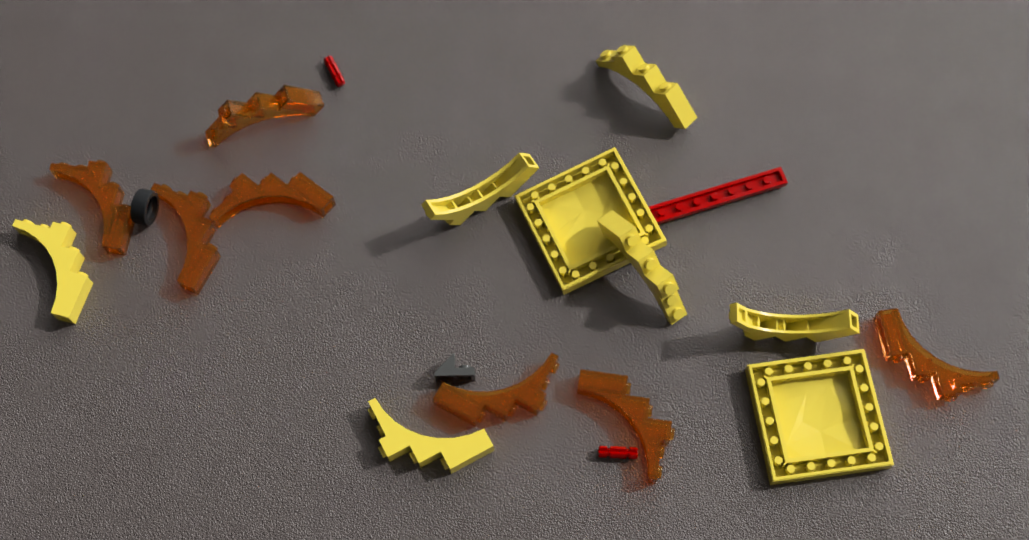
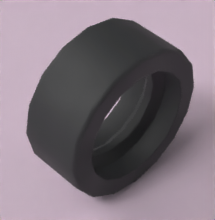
(144, 207)

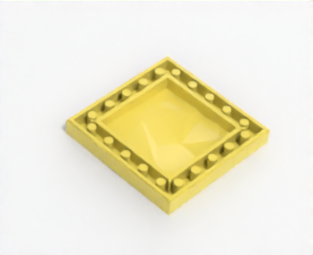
(566, 214)
(818, 417)

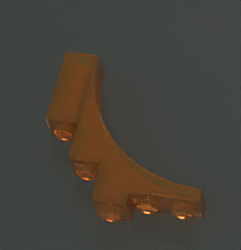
(262, 107)
(272, 190)
(116, 216)
(201, 255)
(946, 379)
(527, 394)
(652, 432)

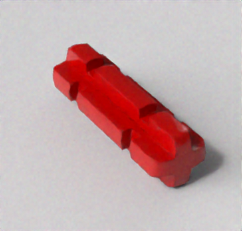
(334, 71)
(618, 452)

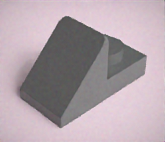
(449, 372)

